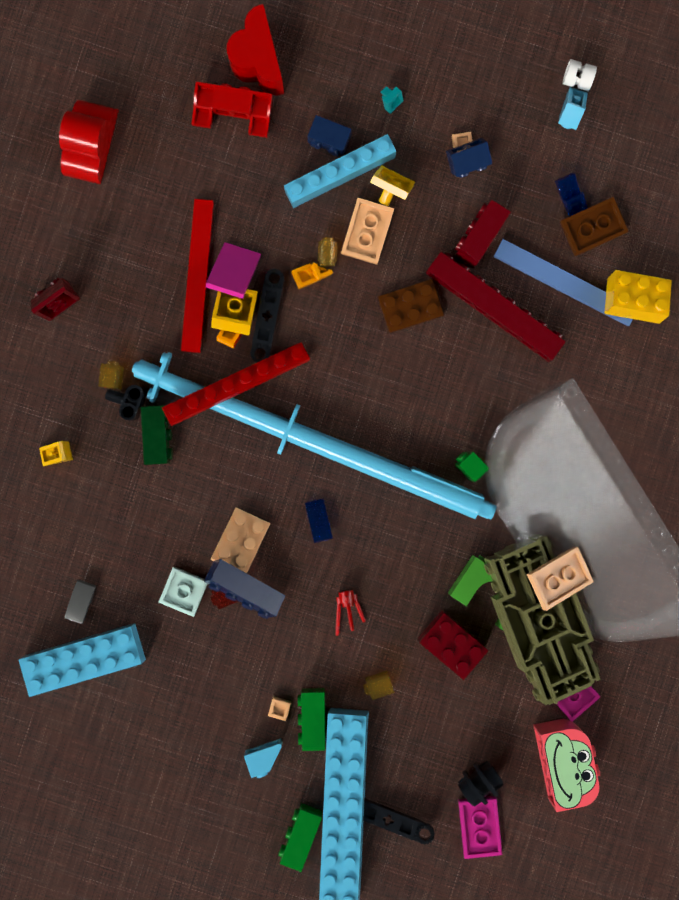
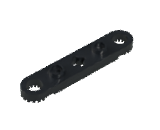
(270, 302)
(402, 825)

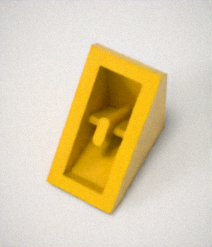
(56, 453)

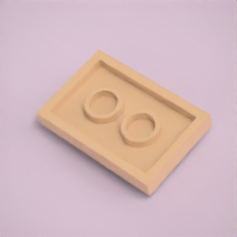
(367, 231)
(241, 540)
(560, 578)

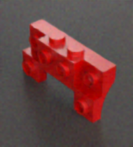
(232, 102)

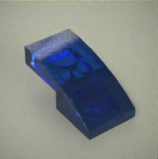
(570, 194)
(318, 520)

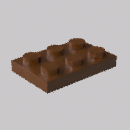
(594, 226)
(410, 306)

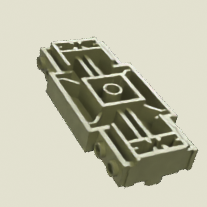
(544, 643)

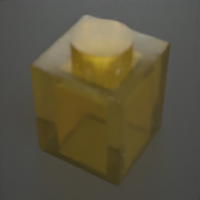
(111, 375)
(378, 685)

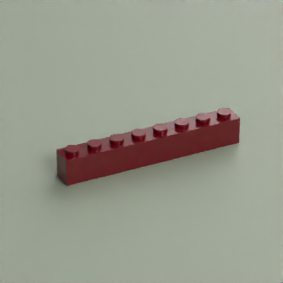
(496, 307)

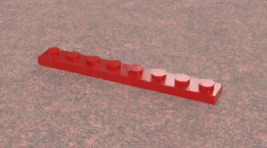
(235, 384)

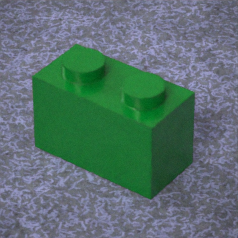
(471, 466)

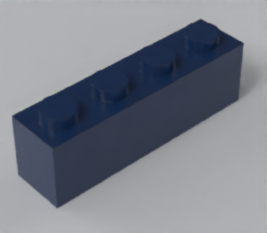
(244, 588)

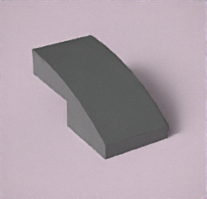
(80, 601)

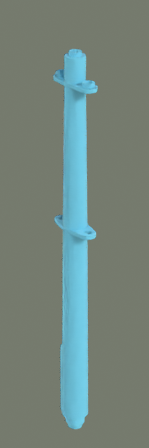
(409, 479)

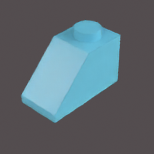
(573, 108)
(261, 758)

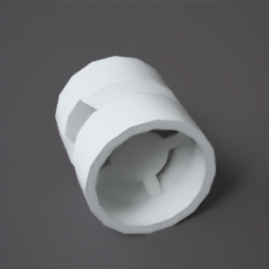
(586, 76)

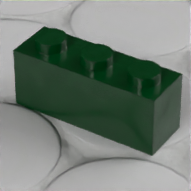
(155, 436)

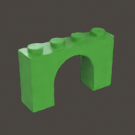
(470, 580)

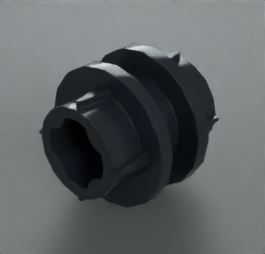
(480, 783)

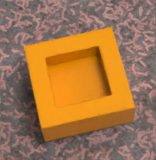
(228, 338)

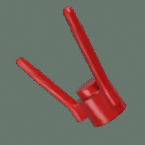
(347, 598)

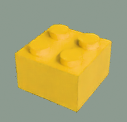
(234, 313)

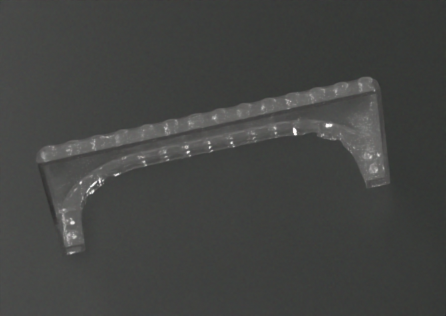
(566, 480)

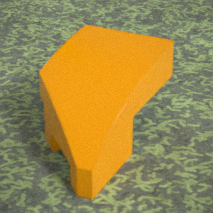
(309, 274)

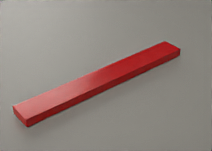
(197, 276)

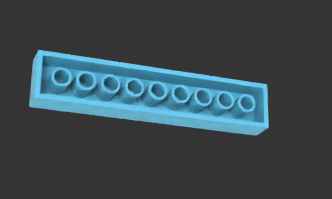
(343, 804)

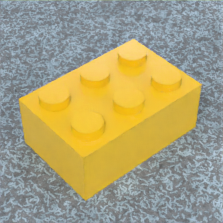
(638, 296)

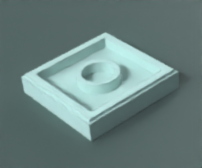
(183, 591)

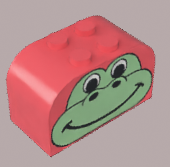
(567, 764)

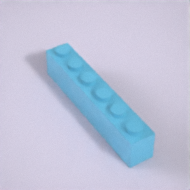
(340, 171)

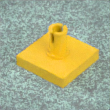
(392, 184)

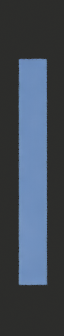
(554, 277)

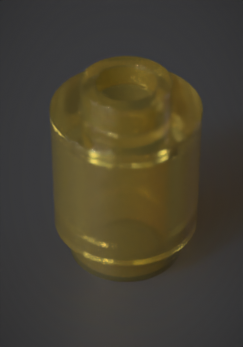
(327, 252)

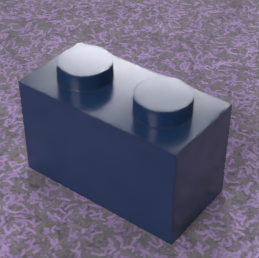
(329, 136)
(469, 157)

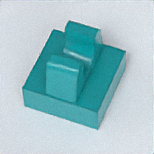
(391, 98)

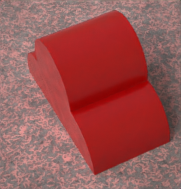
(254, 55)
(86, 140)

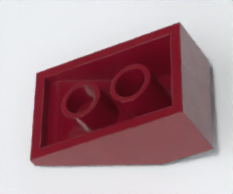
(54, 299)

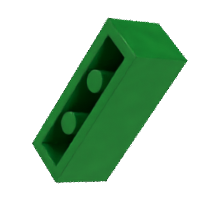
(312, 719)
(300, 837)

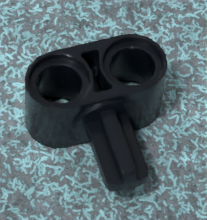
(126, 401)

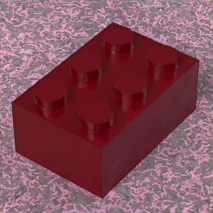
(481, 233)
(452, 645)

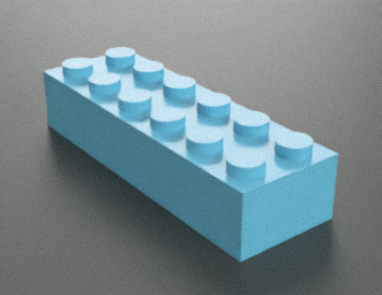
(82, 660)

